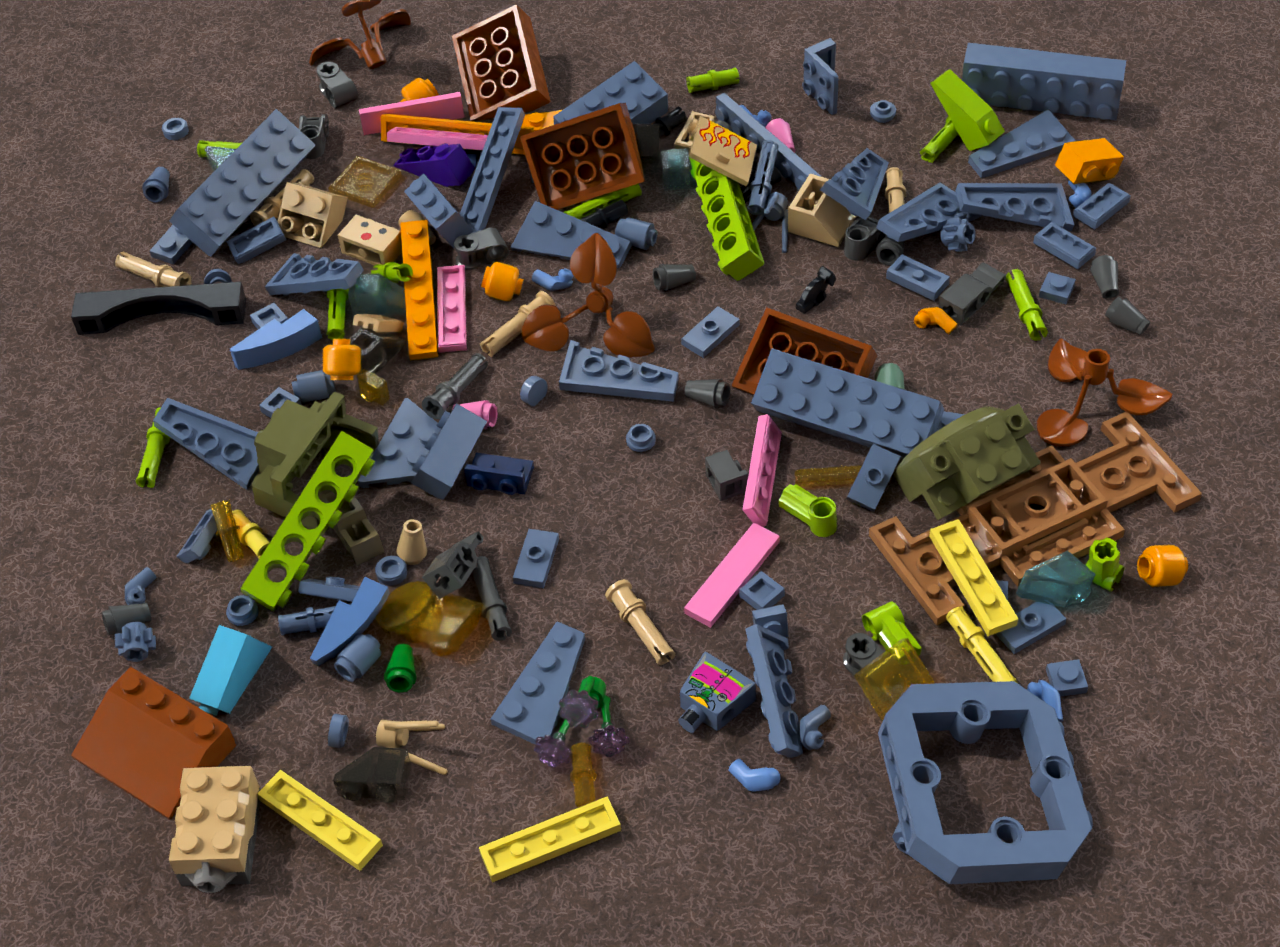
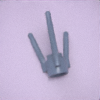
(775, 209)

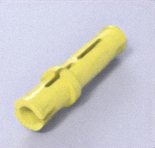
(973, 639)

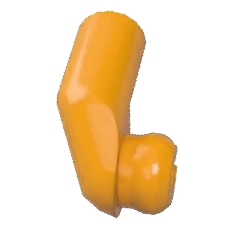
(935, 316)

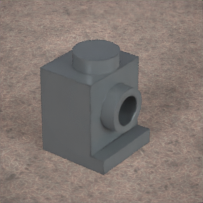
(725, 475)

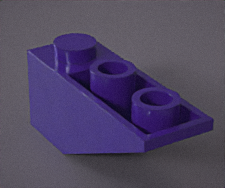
(441, 164)

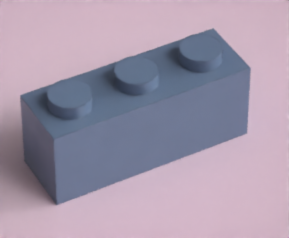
(437, 209)
(447, 451)

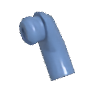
(754, 779)

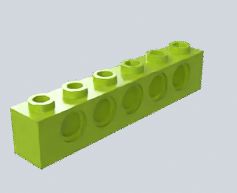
(728, 221)
(344, 451)

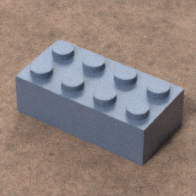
(629, 86)

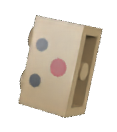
(370, 241)

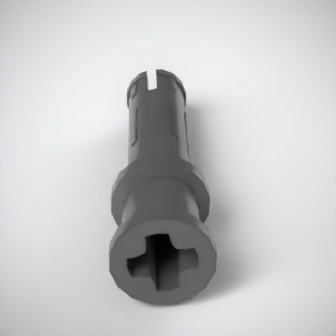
(449, 391)

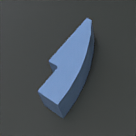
(276, 340)
(350, 620)

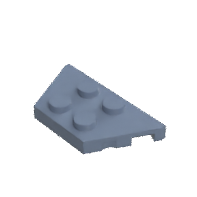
(401, 446)

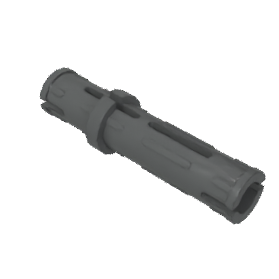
(493, 607)

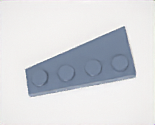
(1024, 144)
(858, 183)
(1017, 202)
(923, 214)
(559, 234)
(314, 275)
(608, 375)
(212, 439)
(777, 695)
(533, 701)

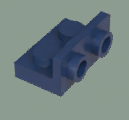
(499, 473)

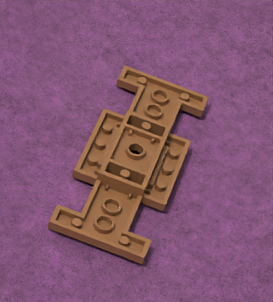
(1070, 493)

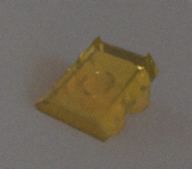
(447, 625)

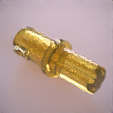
(227, 530)
(583, 774)

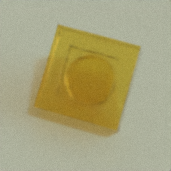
(373, 387)

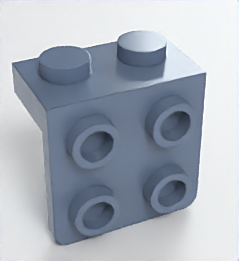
(820, 75)

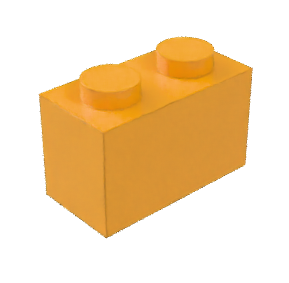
(1089, 160)

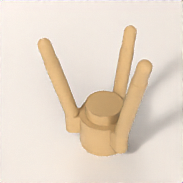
(396, 733)

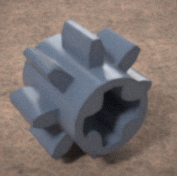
(958, 234)
(135, 641)

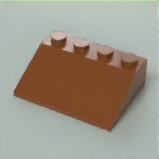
(501, 65)
(584, 157)
(802, 340)
(147, 738)

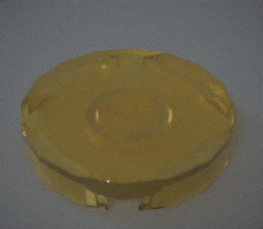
(406, 607)

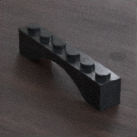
(108, 309)

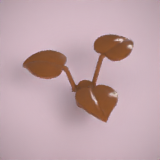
(371, 50)
(596, 264)
(1069, 363)

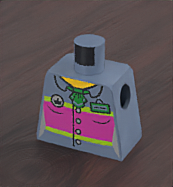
(714, 694)

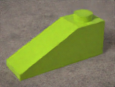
(968, 112)

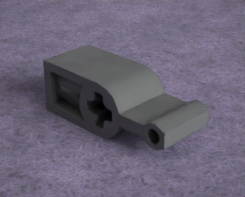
(970, 292)
(453, 565)

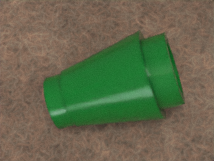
(401, 669)

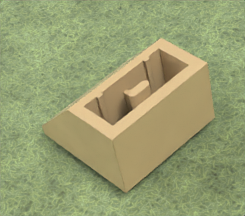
(310, 214)
(817, 214)

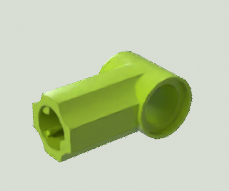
(815, 511)
(1105, 563)
(888, 626)

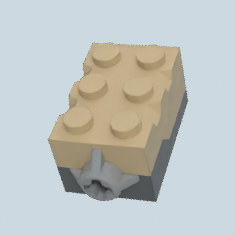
(215, 827)

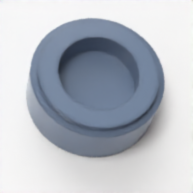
(175, 128)
(533, 390)
(391, 570)
(338, 730)

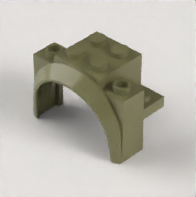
(294, 441)
(976, 450)

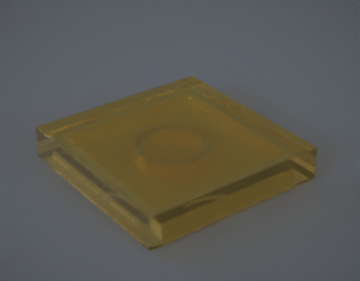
(365, 181)
(891, 675)

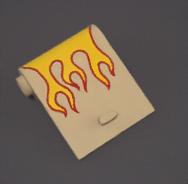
(721, 149)

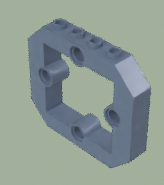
(966, 712)

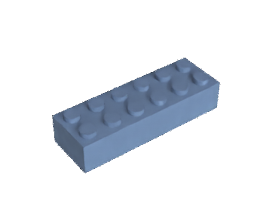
(1045, 80)
(242, 183)
(845, 404)

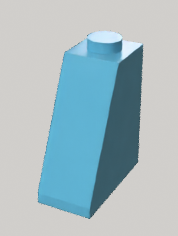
(227, 670)

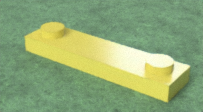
(973, 577)
(320, 820)
(549, 839)

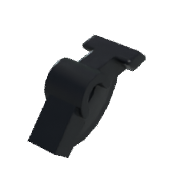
(815, 290)

